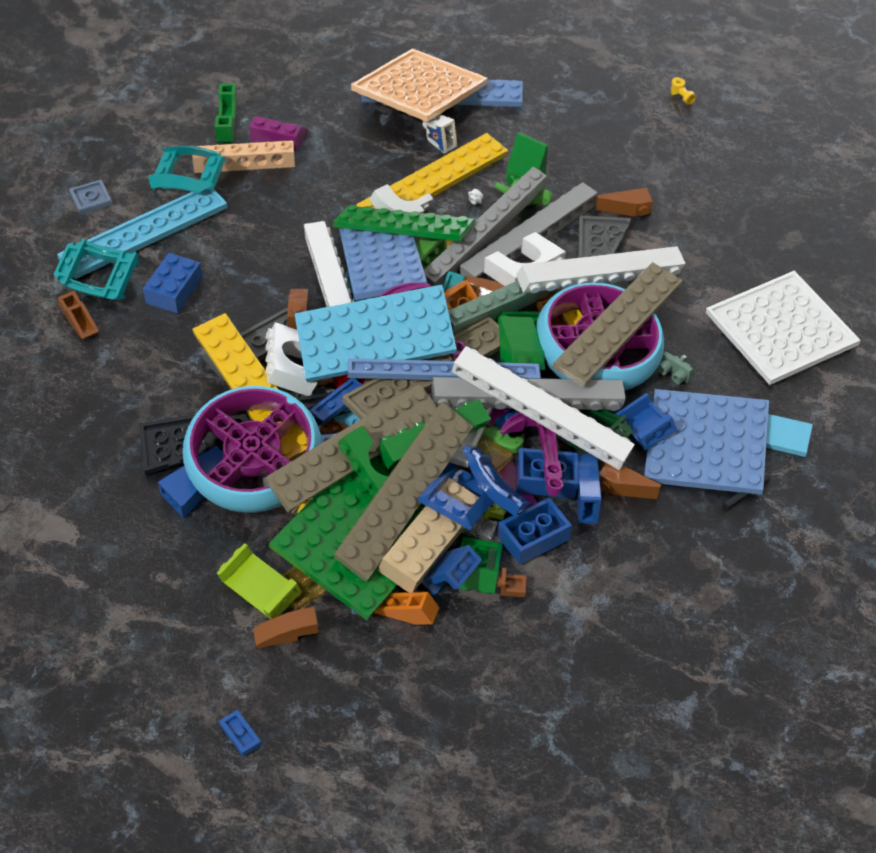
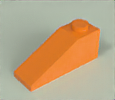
(410, 607)

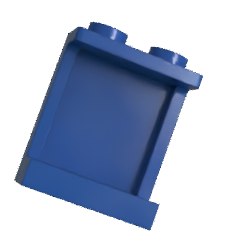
(647, 422)
(452, 567)

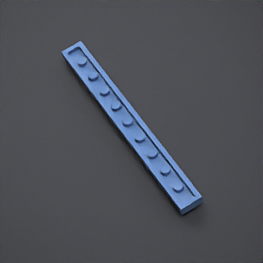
(423, 369)

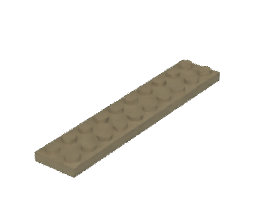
(617, 324)
(378, 392)
(327, 465)
(398, 495)

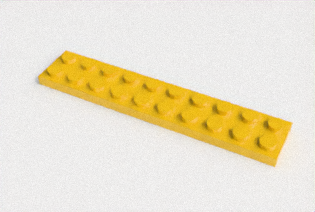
(448, 170)
(242, 369)

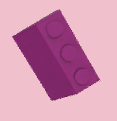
(273, 131)

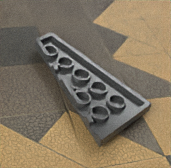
(601, 235)

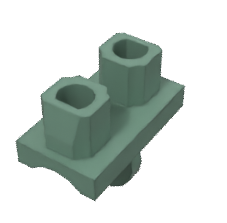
(677, 366)

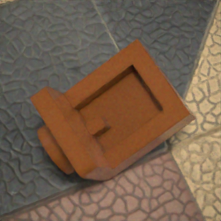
(511, 584)

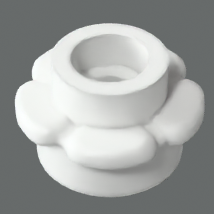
(475, 196)

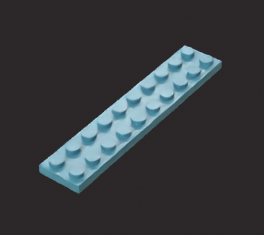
(153, 226)

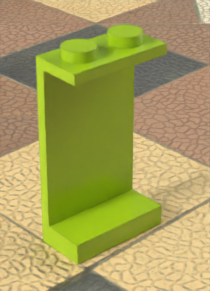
(258, 583)

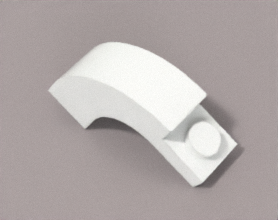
(386, 198)

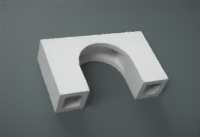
(533, 246)
(279, 368)

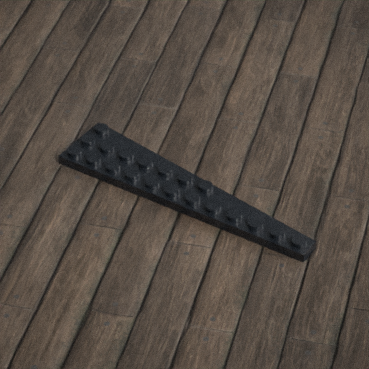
(164, 438)

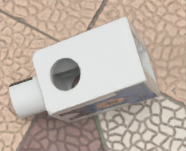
(441, 133)

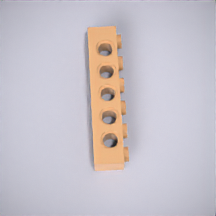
(250, 156)

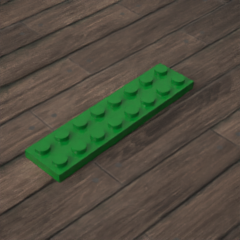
(404, 223)

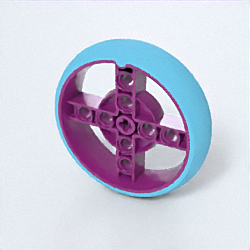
(593, 301)
(249, 448)

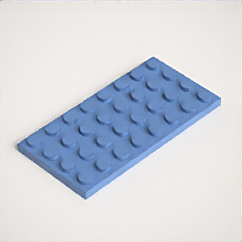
(380, 261)

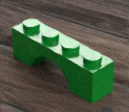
(227, 112)
(356, 448)

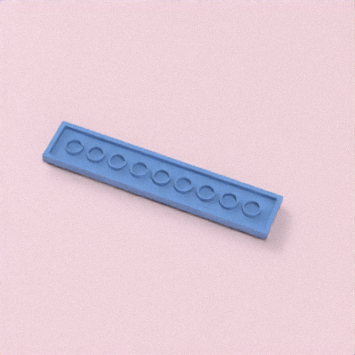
(493, 94)

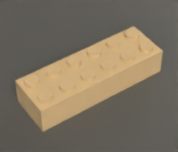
(424, 542)

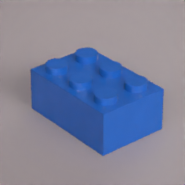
(173, 282)
(531, 474)
(534, 531)

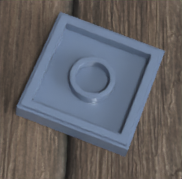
(90, 197)

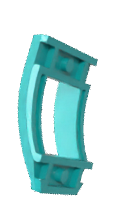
(166, 180)
(118, 279)

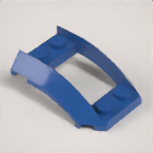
(492, 483)
(452, 508)

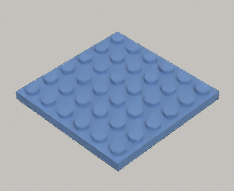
(715, 442)

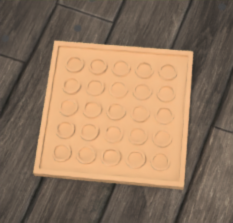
(419, 84)

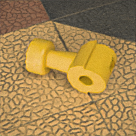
(678, 87)

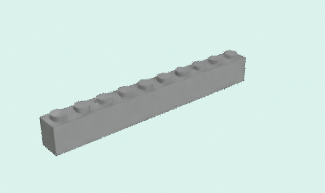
(544, 222)
(486, 226)
(594, 396)

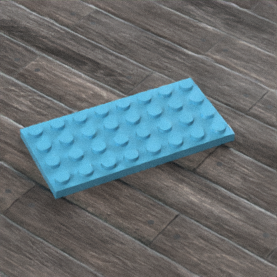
(383, 327)

